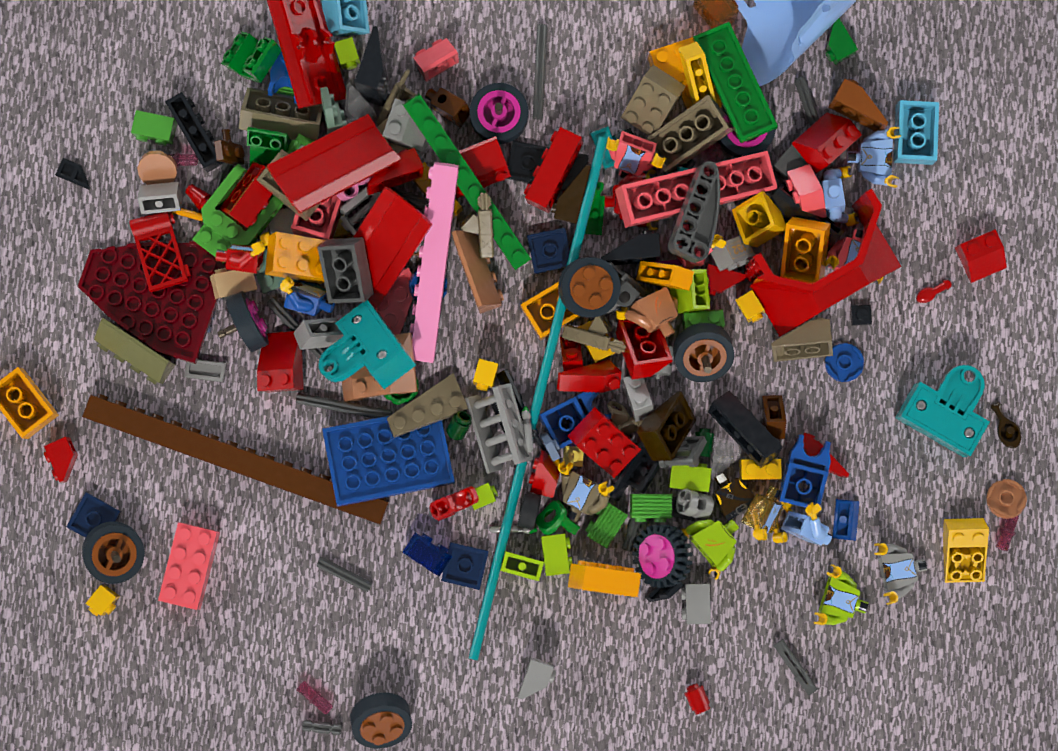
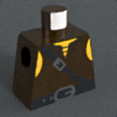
(732, 496)

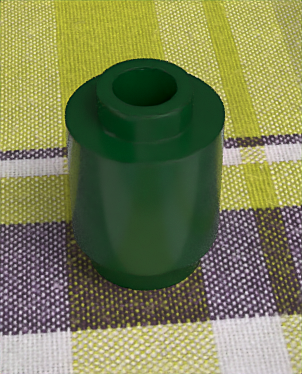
(459, 425)
(708, 449)

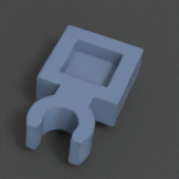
(551, 446)

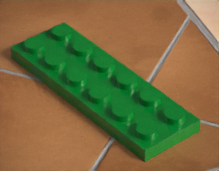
(735, 83)

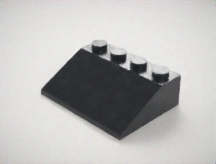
(372, 74)

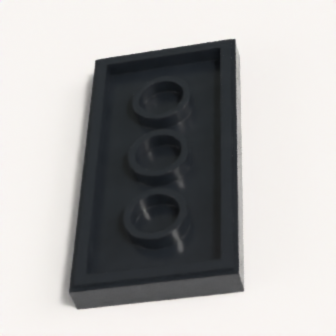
(526, 157)

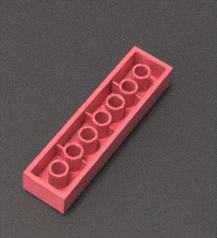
(665, 194)

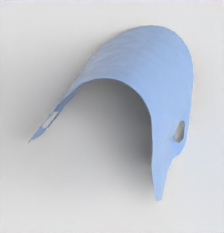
(784, 30)

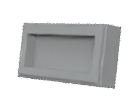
(206, 370)

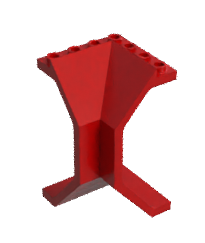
(794, 302)

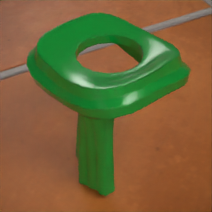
(560, 519)

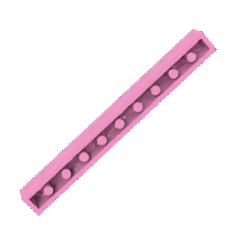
(434, 261)

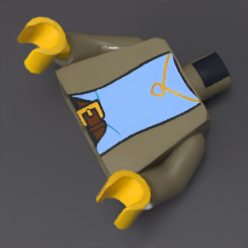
(582, 493)

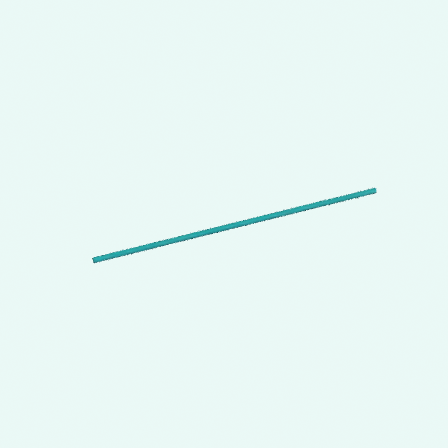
(536, 405)

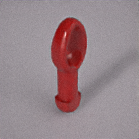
(928, 293)

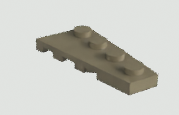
(430, 407)

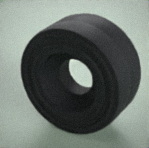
(529, 511)

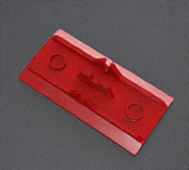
(307, 50)
(333, 163)
(390, 239)

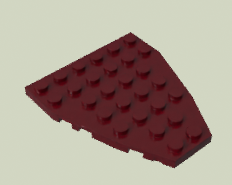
(166, 320)

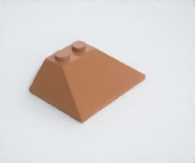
(364, 385)

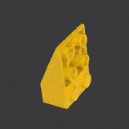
(965, 549)

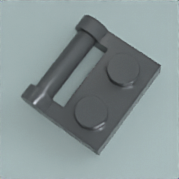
(691, 447)

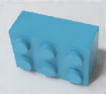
(918, 132)

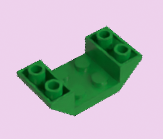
(251, 57)
(266, 145)

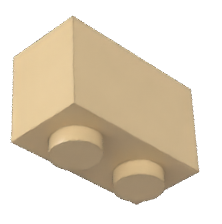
(231, 282)

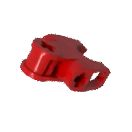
(453, 503)

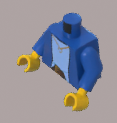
(305, 297)

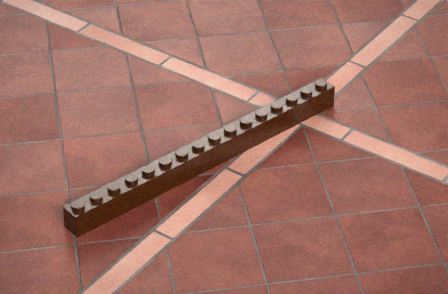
(226, 455)

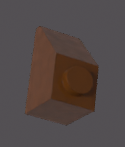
(774, 415)

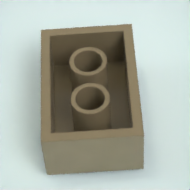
(653, 101)

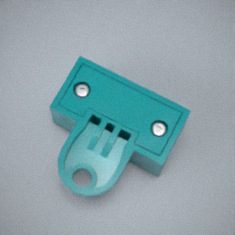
(368, 344)
(948, 412)

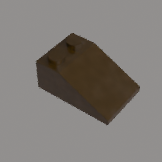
(570, 201)
(667, 428)

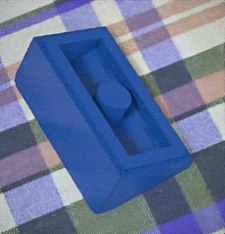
(845, 519)

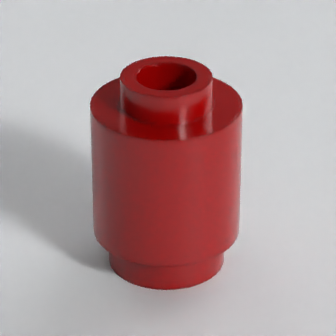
(697, 698)

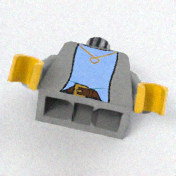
(898, 570)

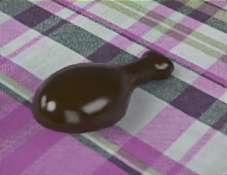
(1007, 430)

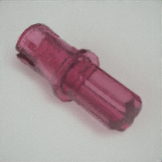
(184, 159)
(1007, 534)
(314, 697)

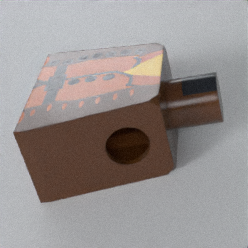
(448, 106)

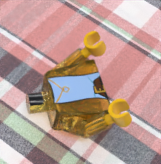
(763, 516)

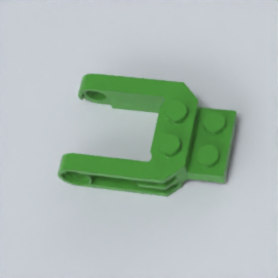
(220, 230)

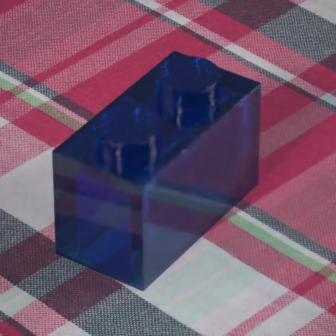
(427, 554)

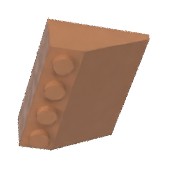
(477, 271)

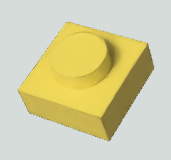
(573, 455)

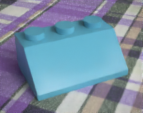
(346, 17)

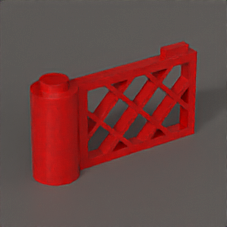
(154, 226)

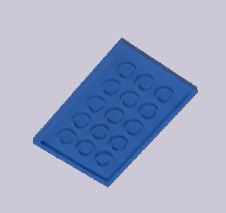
(374, 465)

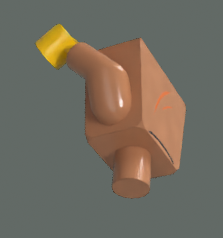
(653, 312)

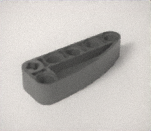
(703, 222)

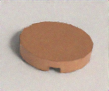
(157, 168)
(1006, 499)

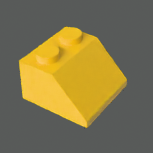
(758, 220)

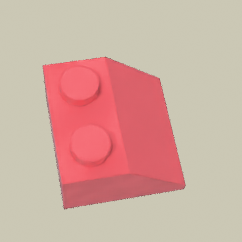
(436, 58)
(806, 190)

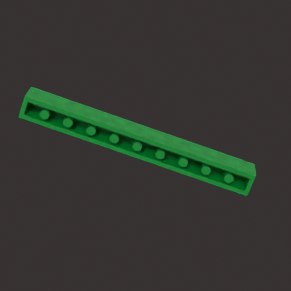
(466, 180)

